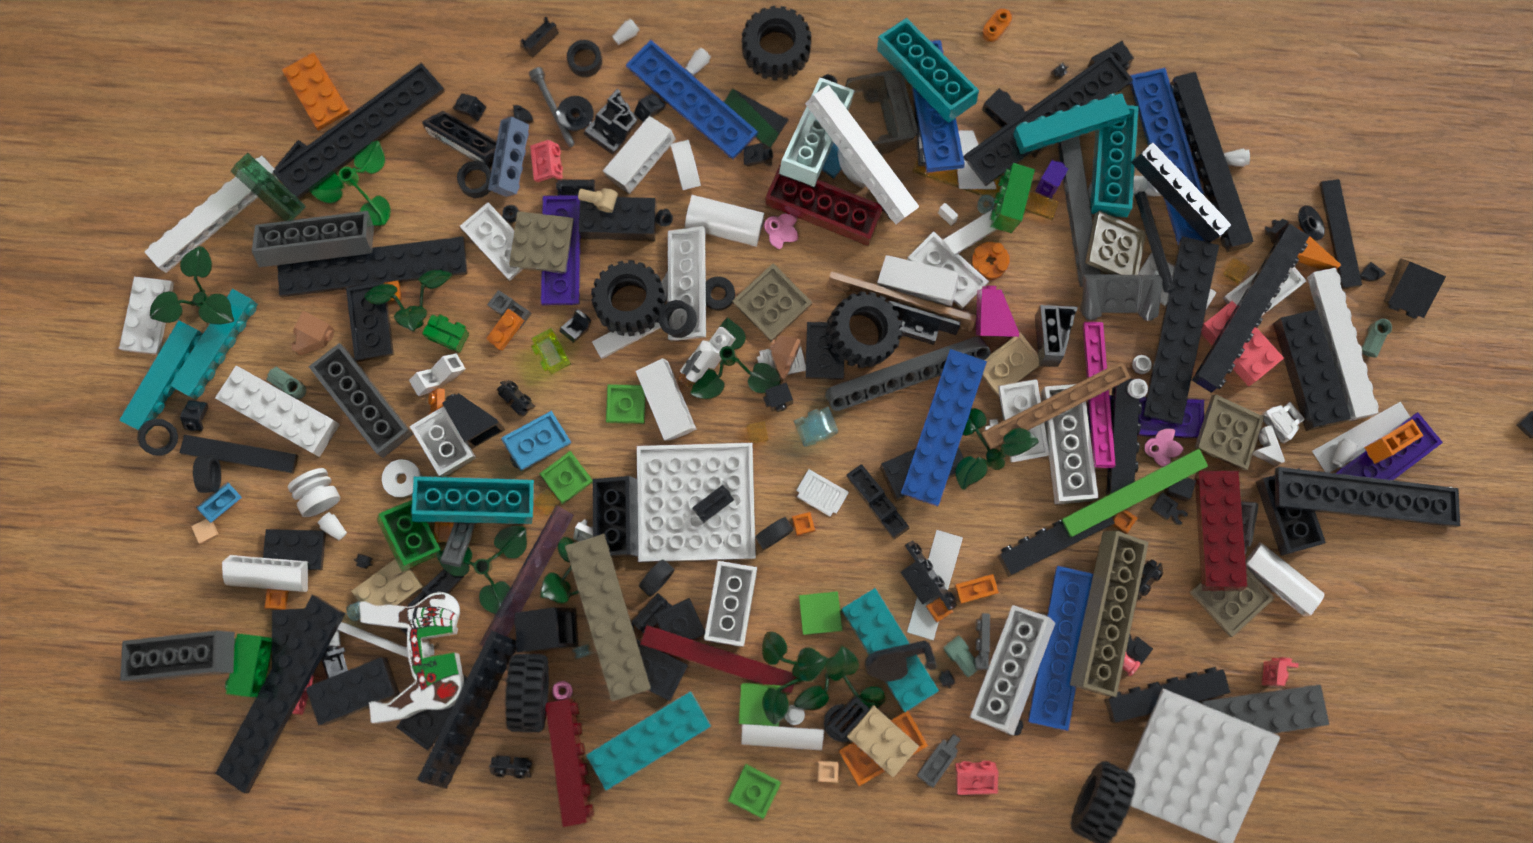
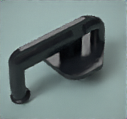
(891, 663)

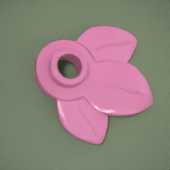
(783, 231)
(1166, 447)

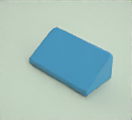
(218, 502)

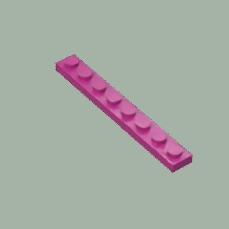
(1099, 405)

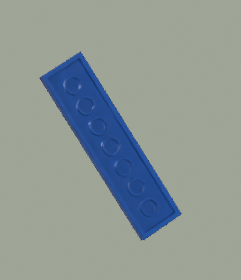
(692, 99)
(938, 137)
(943, 427)
(1052, 691)

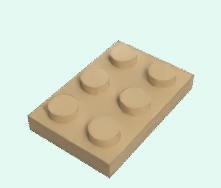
(1010, 363)
(388, 586)
(883, 741)

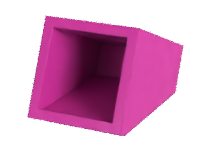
(993, 314)

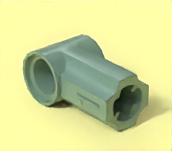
(1375, 339)
(286, 383)
(959, 652)

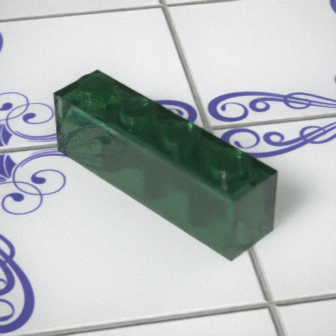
(267, 188)

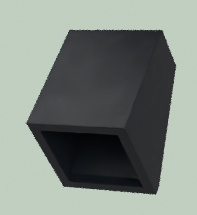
(1413, 288)
(471, 421)
(546, 629)

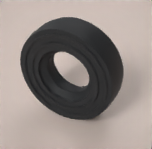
(724, 283)

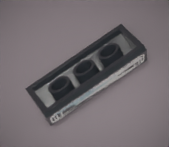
(461, 137)

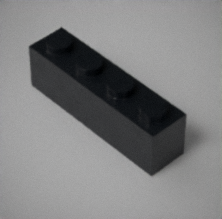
(1004, 110)

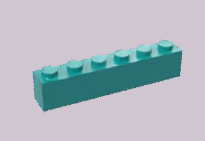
(1071, 123)
(212, 348)
(155, 388)

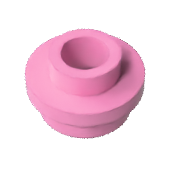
(555, 691)

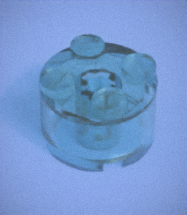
(816, 427)

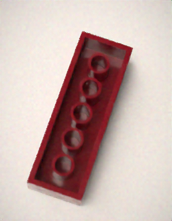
(825, 207)
(1220, 531)
(569, 763)

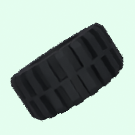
(776, 21)
(628, 275)
(883, 317)
(527, 693)
(1103, 803)

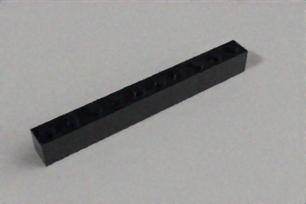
(1210, 160)
(1250, 309)

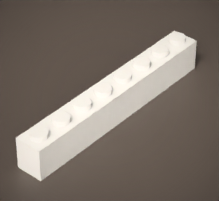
(861, 154)
(203, 222)
(1342, 342)

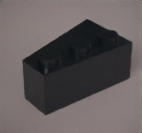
(1053, 332)

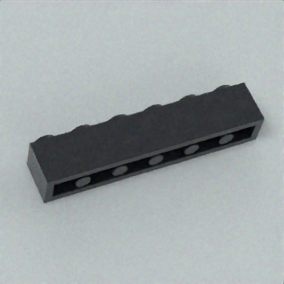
(1180, 193)
(1125, 430)
(1043, 545)
(1142, 701)

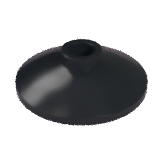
(575, 105)
(1311, 222)

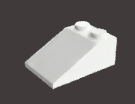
(442, 442)

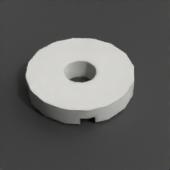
(390, 475)

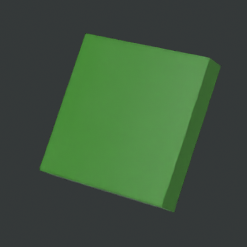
(625, 404)
(566, 477)
(820, 613)
(752, 704)
(754, 791)

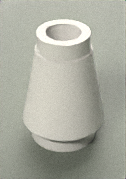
(625, 32)
(698, 61)
(1238, 157)
(1344, 452)
(332, 526)

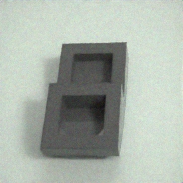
(502, 302)

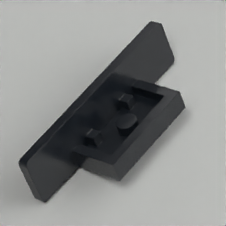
(923, 325)
(924, 580)

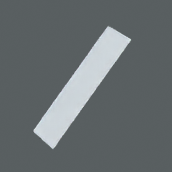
(1362, 434)
(943, 557)

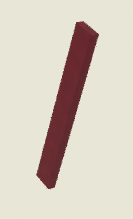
(716, 658)

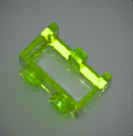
(550, 351)

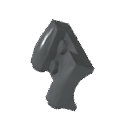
(1121, 295)

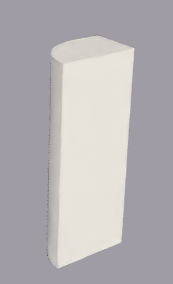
(639, 154)
(725, 220)
(919, 280)
(666, 400)
(265, 573)
(1284, 580)
(782, 737)

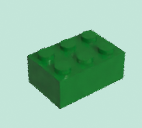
(1011, 198)
(408, 540)
(250, 665)

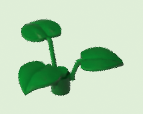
(372, 161)

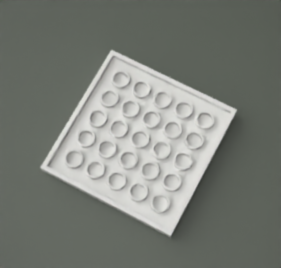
(679, 478)
(1199, 766)

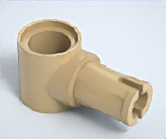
(603, 199)

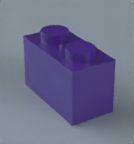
(1051, 179)

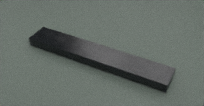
(1340, 233)
(239, 454)

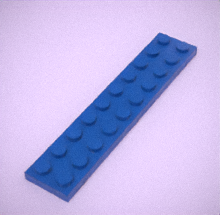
(1165, 129)

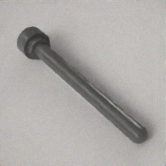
(538, 76)

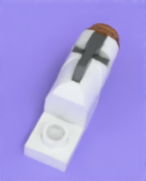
(705, 357)

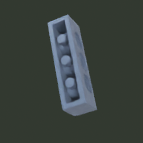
(508, 157)

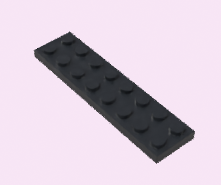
(468, 710)

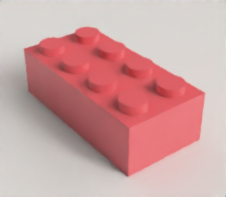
(1258, 354)

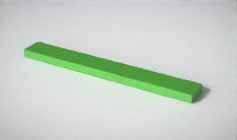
(1134, 492)

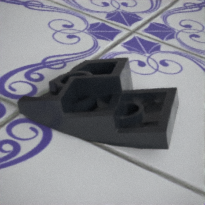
(612, 124)

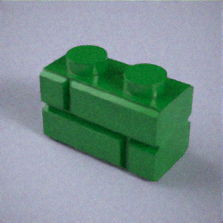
(446, 333)

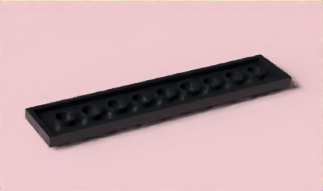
(358, 131)
(1001, 150)
(385, 264)
(1181, 331)
(1366, 497)
(280, 694)

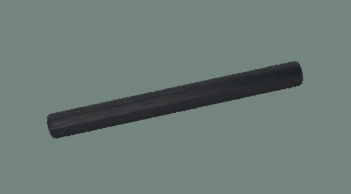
(1154, 241)

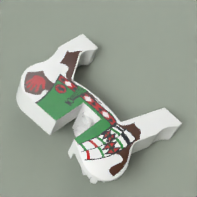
(437, 677)

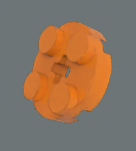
(993, 250)

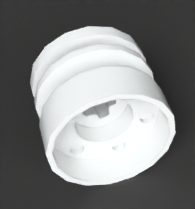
(314, 492)

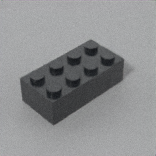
(630, 220)
(898, 467)
(617, 514)
(1291, 528)
(352, 691)

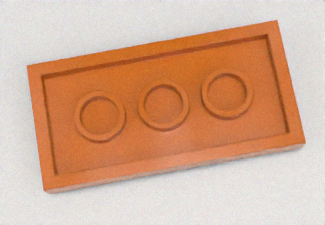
(316, 91)
(864, 767)

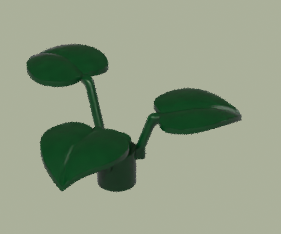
(213, 308)
(414, 315)
(761, 378)
(973, 470)
(511, 542)
(553, 585)
(837, 667)
(806, 668)

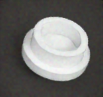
(1141, 364)
(1137, 388)
(794, 715)

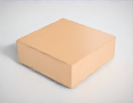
(205, 531)
(827, 771)

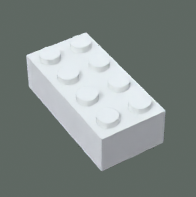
(730, 604)

